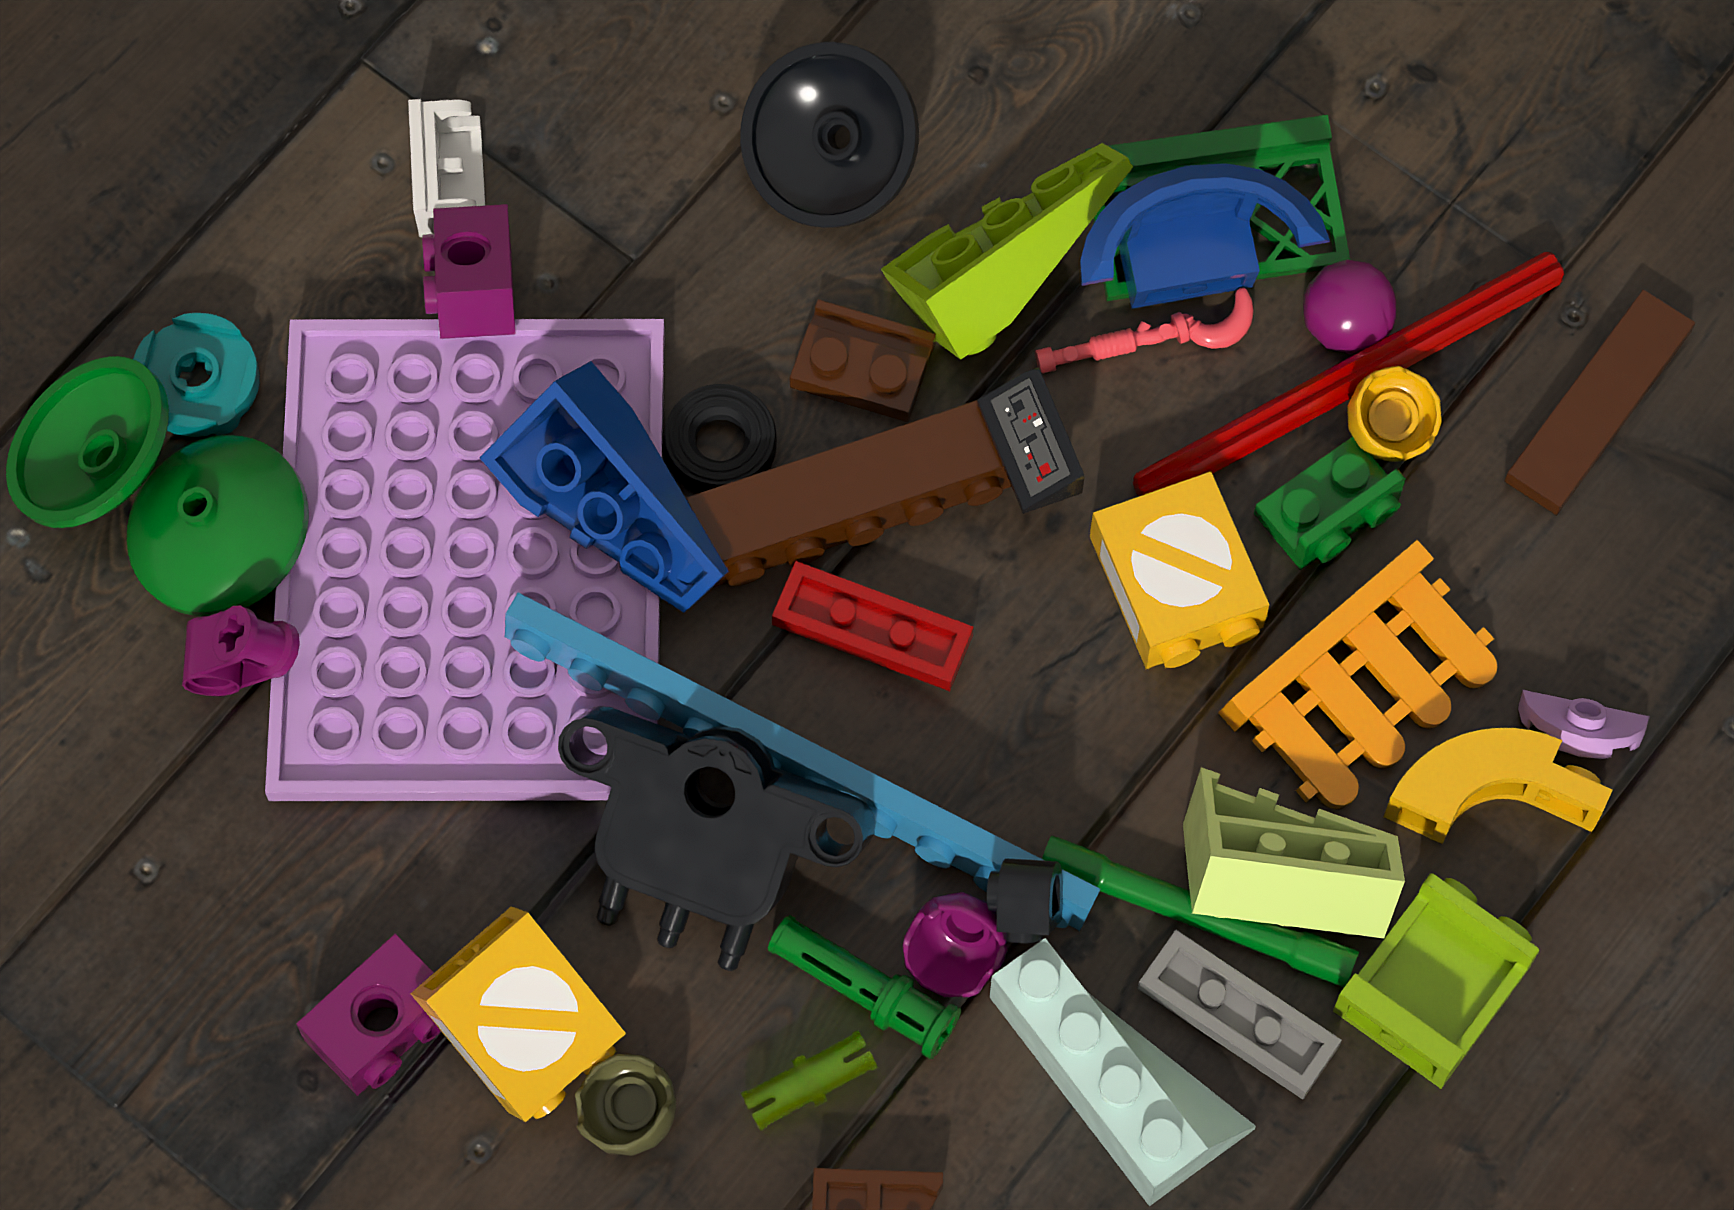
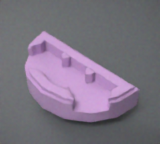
(1582, 724)

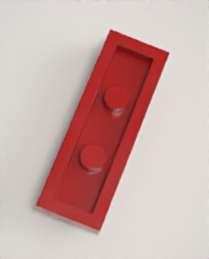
(872, 625)

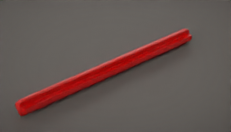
(1340, 381)

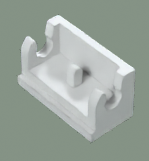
(444, 158)

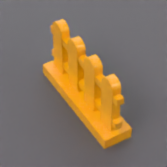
(1342, 699)

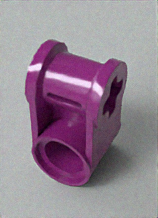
(236, 651)

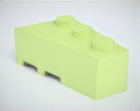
(1285, 866)

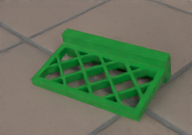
(1258, 147)

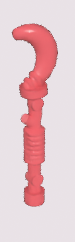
(1181, 327)

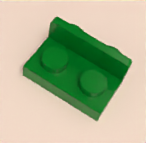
(1329, 503)

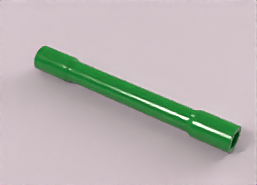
(1297, 948)

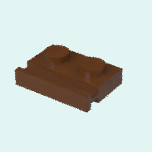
(862, 360)

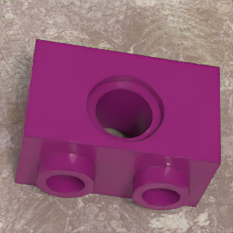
(471, 270)
(337, 1022)

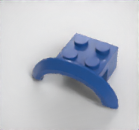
(1192, 232)

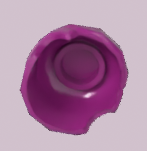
(1349, 306)
(954, 945)

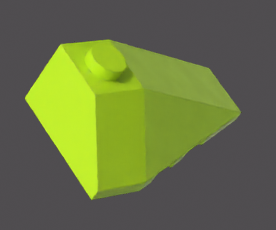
(985, 274)

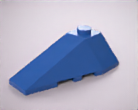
(600, 476)

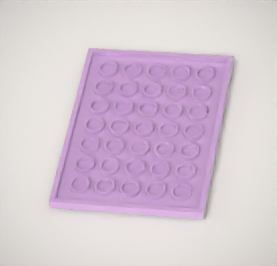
(423, 551)

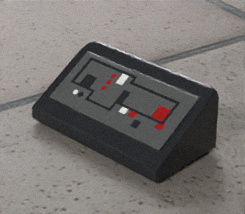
(1032, 442)

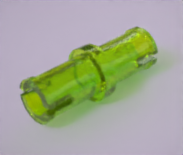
(809, 1080)

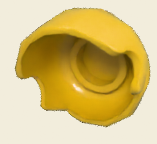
(1394, 414)

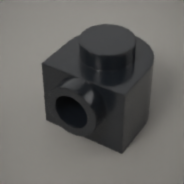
(1026, 898)

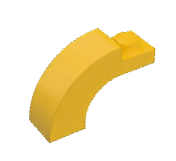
(1492, 767)

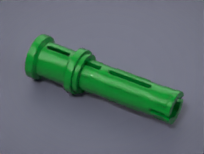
(890, 1000)

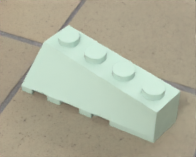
(1127, 1091)

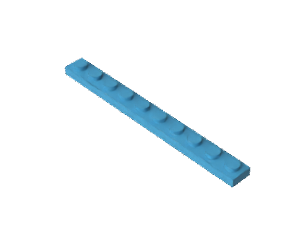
(660, 692)

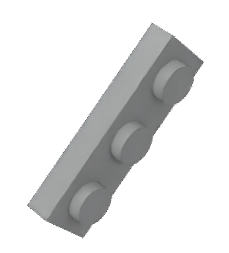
(1239, 1014)

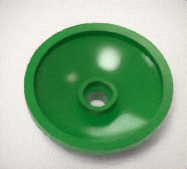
(87, 442)
(240, 540)

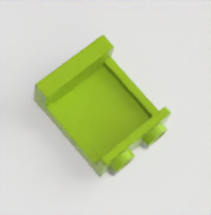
(1437, 979)

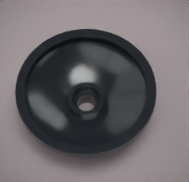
(793, 128)

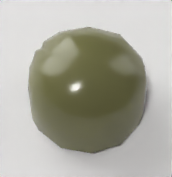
(625, 1104)

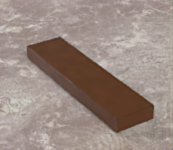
(1599, 402)

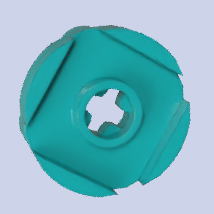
(228, 359)

